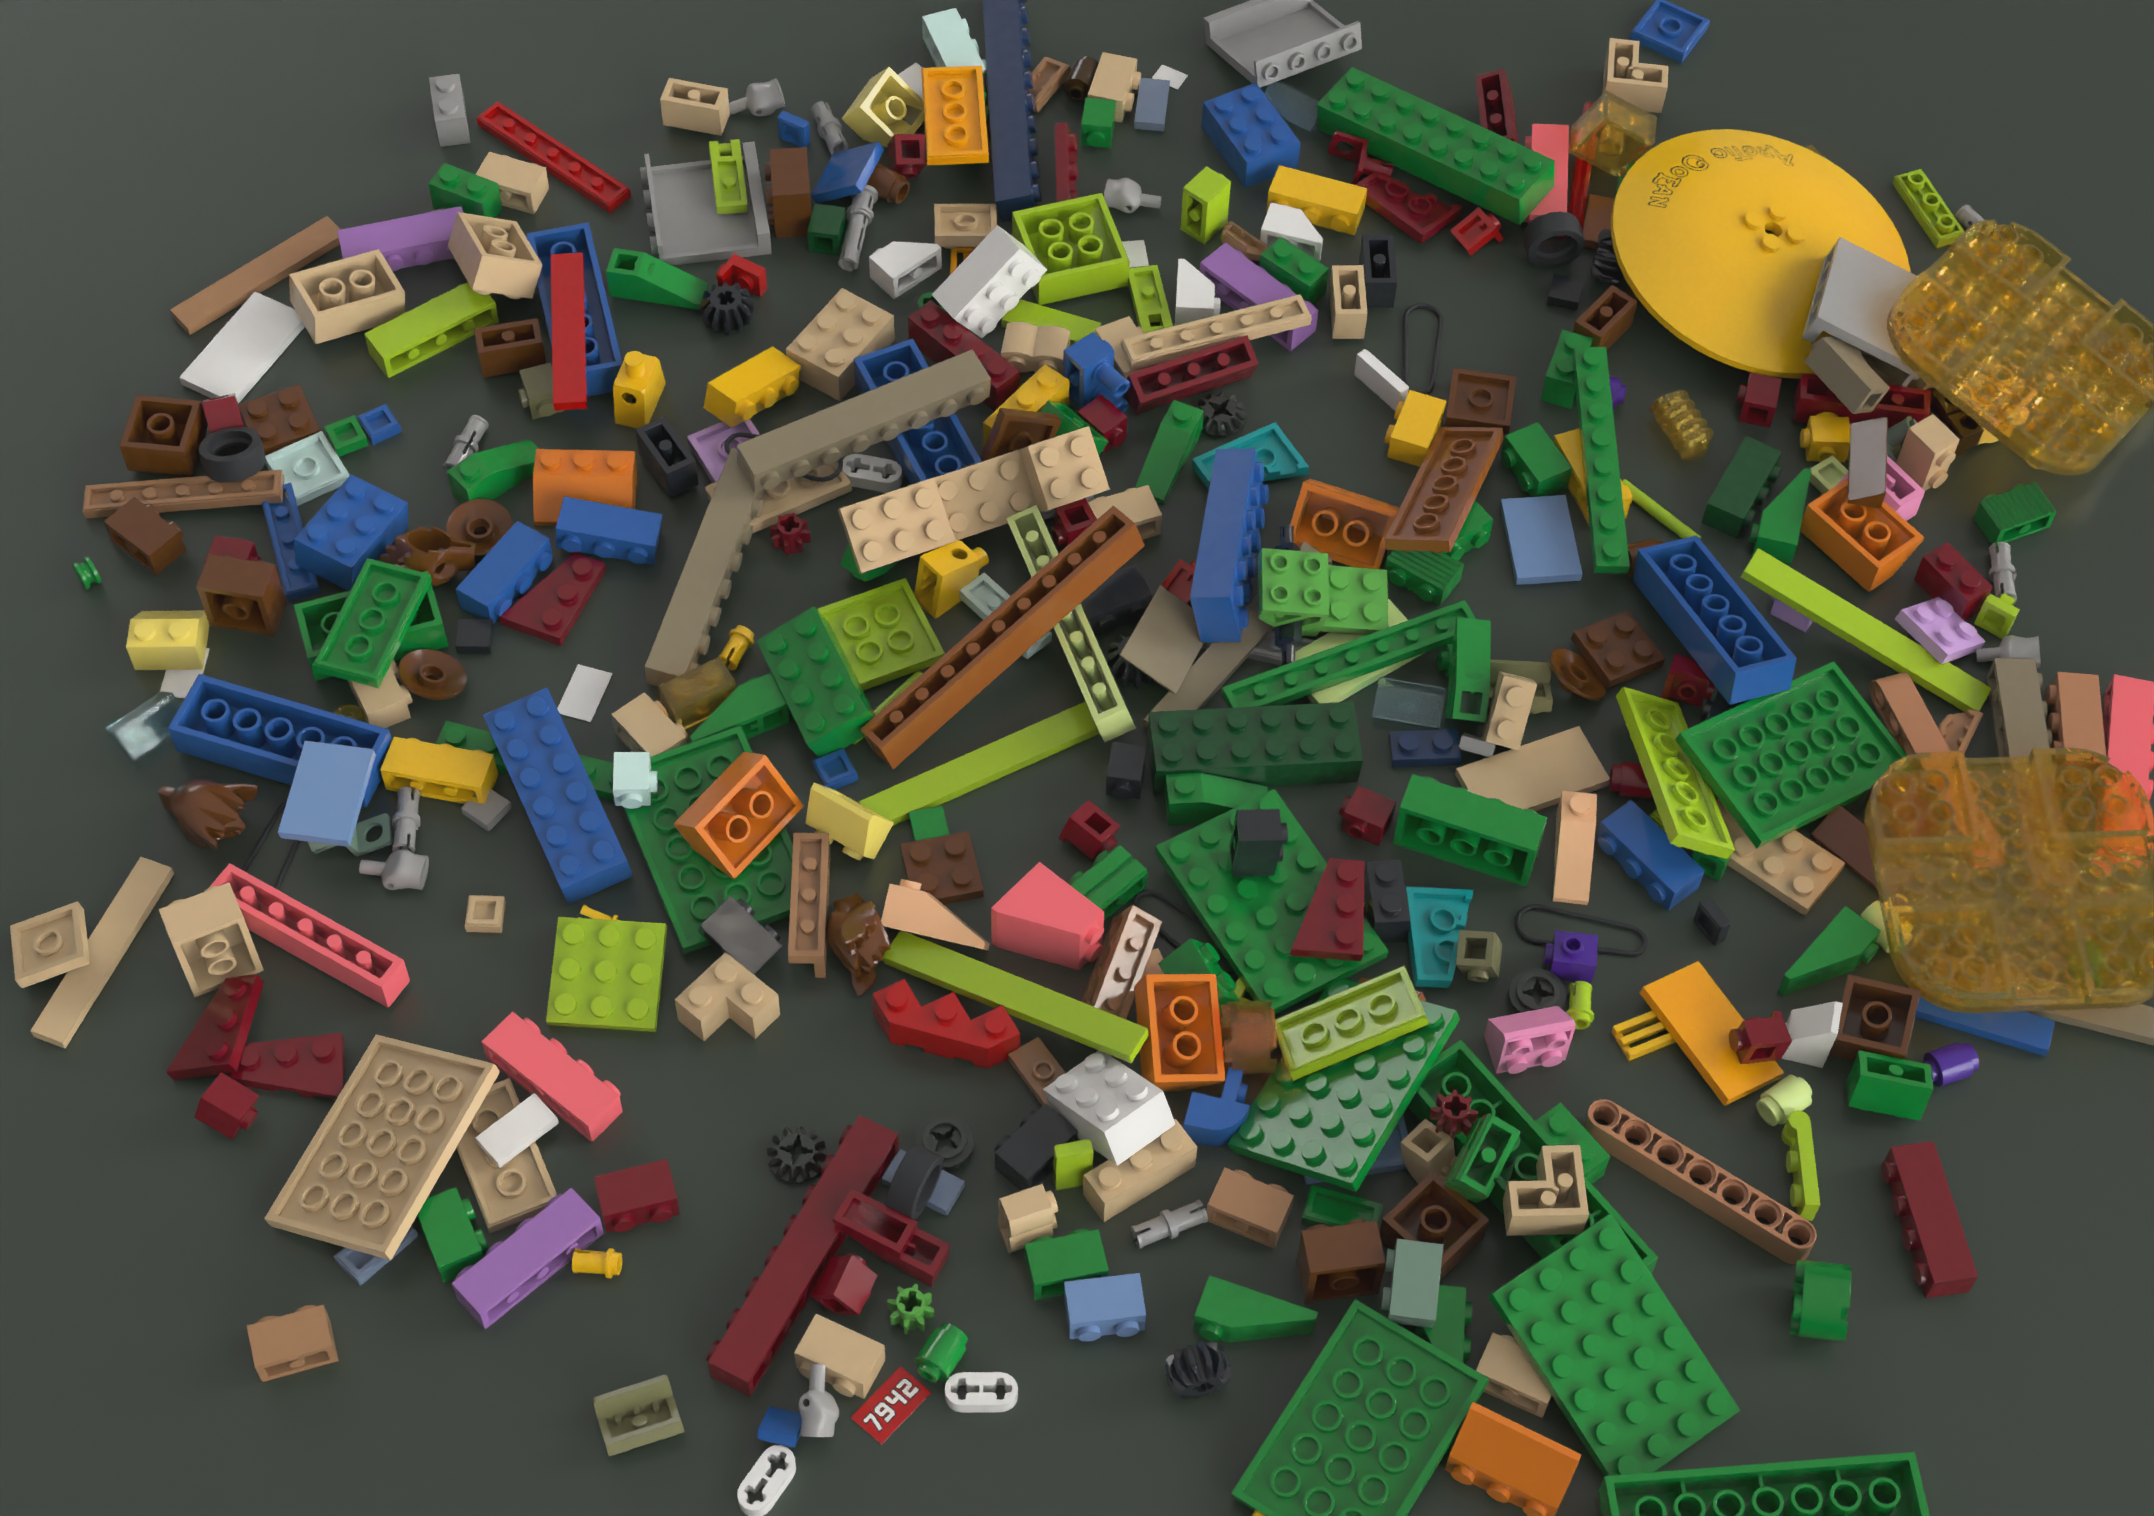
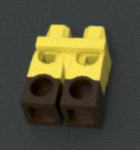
(1959, 423)

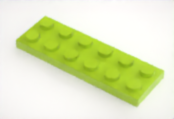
(1678, 788)

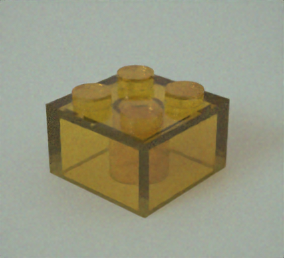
(1612, 134)

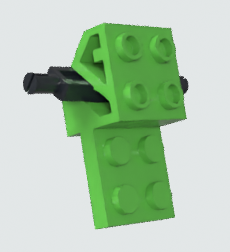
(1308, 596)

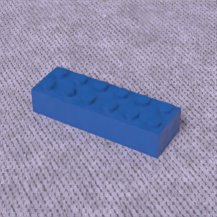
(602, 348)
(925, 451)
(1229, 545)
(1714, 620)
(265, 731)
(558, 796)

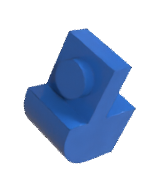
(1214, 1119)

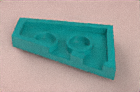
(1271, 447)
(1434, 932)

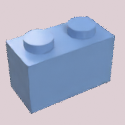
(1104, 1307)

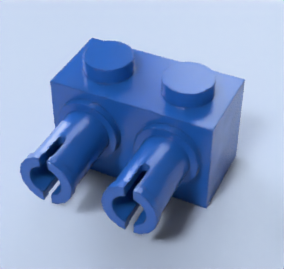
(1092, 374)

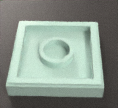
(309, 466)

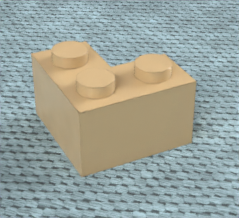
(1633, 81)
(725, 993)
(1552, 1203)

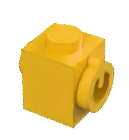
(1826, 436)

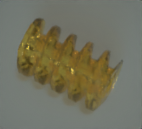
(1683, 424)

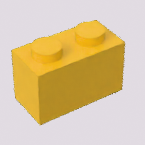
(1415, 427)

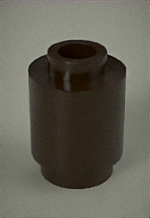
(1080, 78)

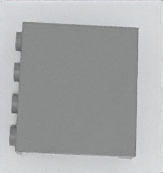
(1279, 38)
(687, 215)
(1855, 301)

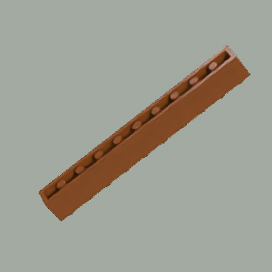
(1002, 637)

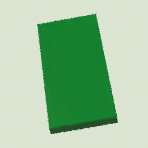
(372, 623)

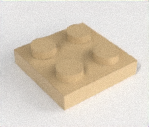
(963, 224)
(49, 944)

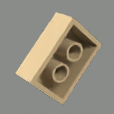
(494, 256)
(346, 296)
(836, 336)
(210, 938)

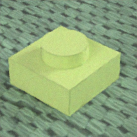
(1827, 474)

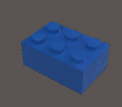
(1250, 134)
(350, 529)

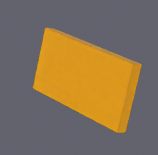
(954, 115)
(1700, 1023)

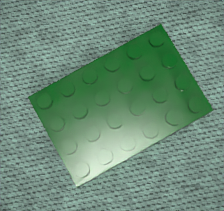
(1792, 754)
(684, 879)
(1260, 916)
(1343, 1114)
(1613, 1352)
(1362, 1425)

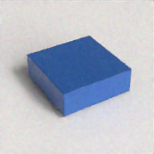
(793, 129)
(379, 424)
(835, 770)
(780, 1427)

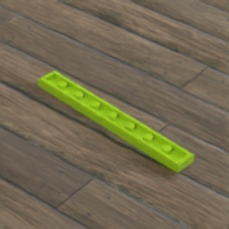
(1864, 632)
(985, 764)
(1018, 996)

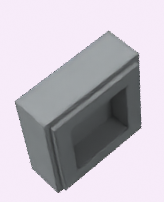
(1476, 745)
(487, 814)

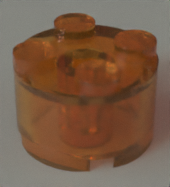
(1249, 1036)

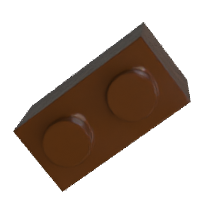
(1607, 318)
(509, 347)
(145, 535)

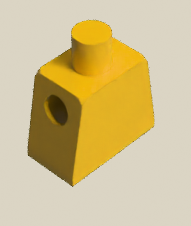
(638, 378)
(945, 573)

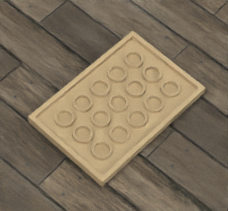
(382, 1146)

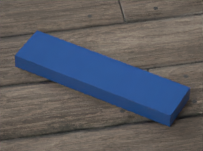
(284, 525)
(2009, 1028)

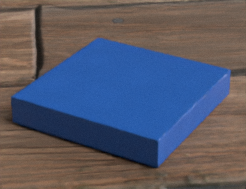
(1669, 30)
(847, 172)

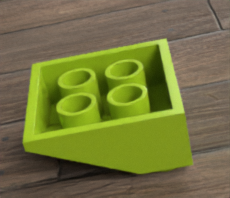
(1075, 245)

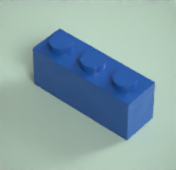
(608, 531)
(505, 573)
(1648, 855)

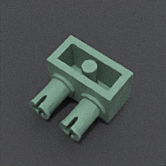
(1413, 1283)

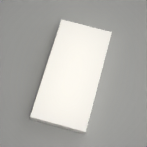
(243, 348)

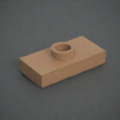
(1047, 79)
(1036, 1067)

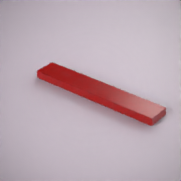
(555, 156)
(568, 331)

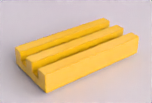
(1636, 1023)

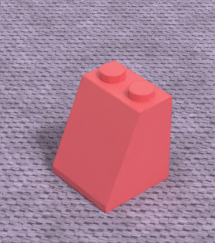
(1048, 921)

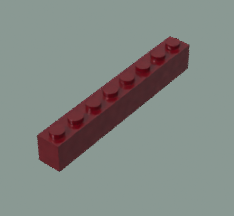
(794, 1267)

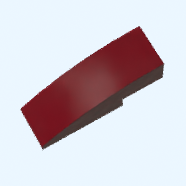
(892, 1237)

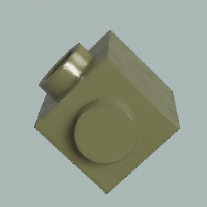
(537, 390)
(1479, 955)

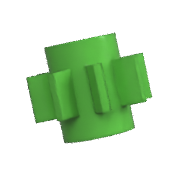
(901, 1305)

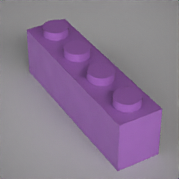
(403, 240)
(1245, 285)
(527, 1257)

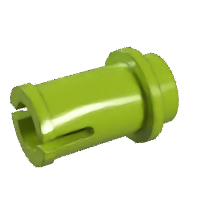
(1580, 1004)

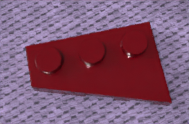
(1066, 162)
(1409, 211)
(557, 600)
(1335, 915)
(221, 1031)
(298, 1065)

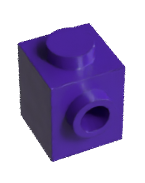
(1572, 956)

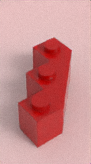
(945, 1027)

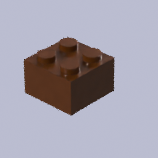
(788, 192)
(163, 435)
(241, 594)
(1875, 1019)
(1436, 1216)
(1340, 1261)

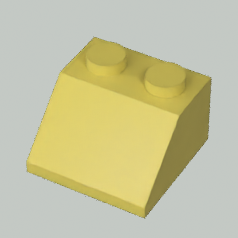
(881, 109)
(168, 640)
(846, 822)

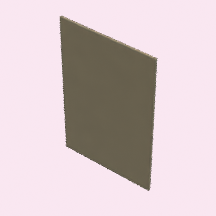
(1164, 640)

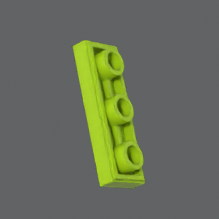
(1928, 207)

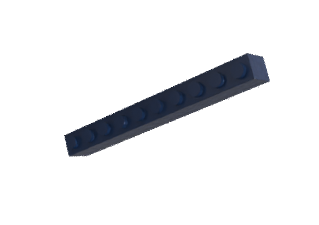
(1011, 106)

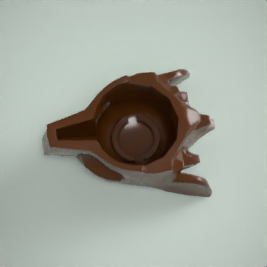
(420, 552)
(208, 809)
(857, 939)

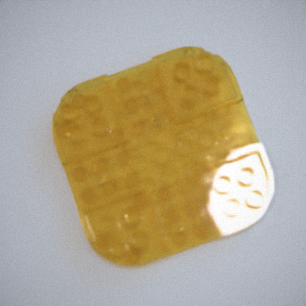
(2027, 347)
(2016, 880)

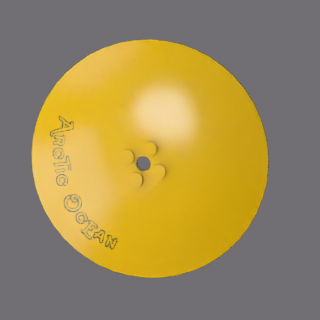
(1699, 251)

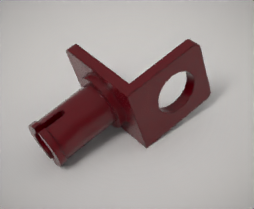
(1363, 164)

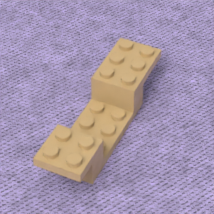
(972, 499)

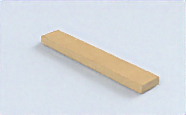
(1211, 331)
(106, 948)

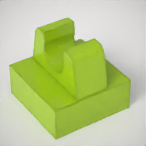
(1997, 615)

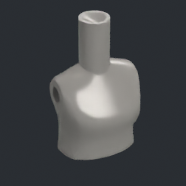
(760, 99)
(1128, 196)
(2014, 648)
(400, 870)
(817, 1406)

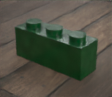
(1743, 487)

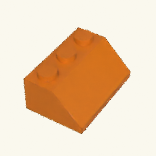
(582, 475)
(1342, 524)
(1860, 538)
(739, 813)
(1183, 1031)
(1511, 1462)

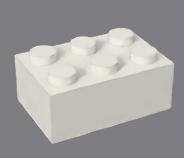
(989, 282)
(1110, 1106)

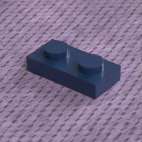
(1424, 748)

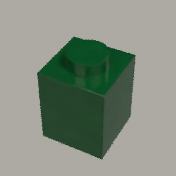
(826, 229)

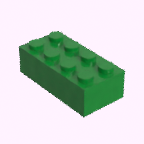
(319, 615)
(817, 682)
(1469, 830)

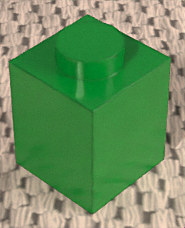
(1098, 122)

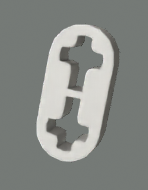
(872, 472)
(981, 1392)
(760, 1475)

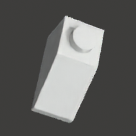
(1293, 227)
(904, 265)
(1194, 295)
(1813, 1033)

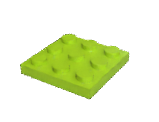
(883, 633)
(606, 974)

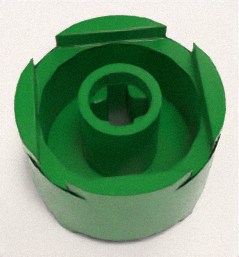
(1820, 1300)

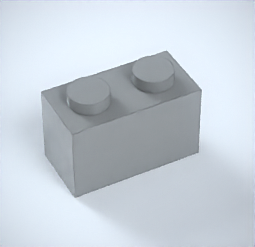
(449, 110)

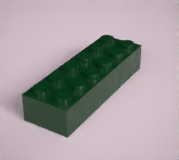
(1258, 744)

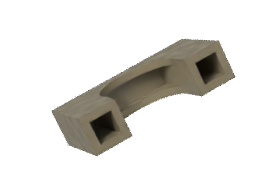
(1855, 375)

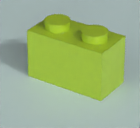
(1205, 205)

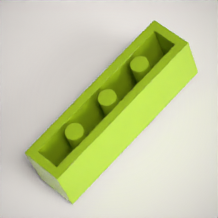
(430, 329)

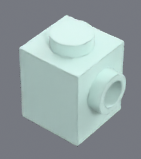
(633, 779)

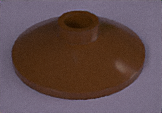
(477, 517)
(432, 674)
(1576, 674)

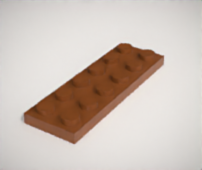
(1444, 489)

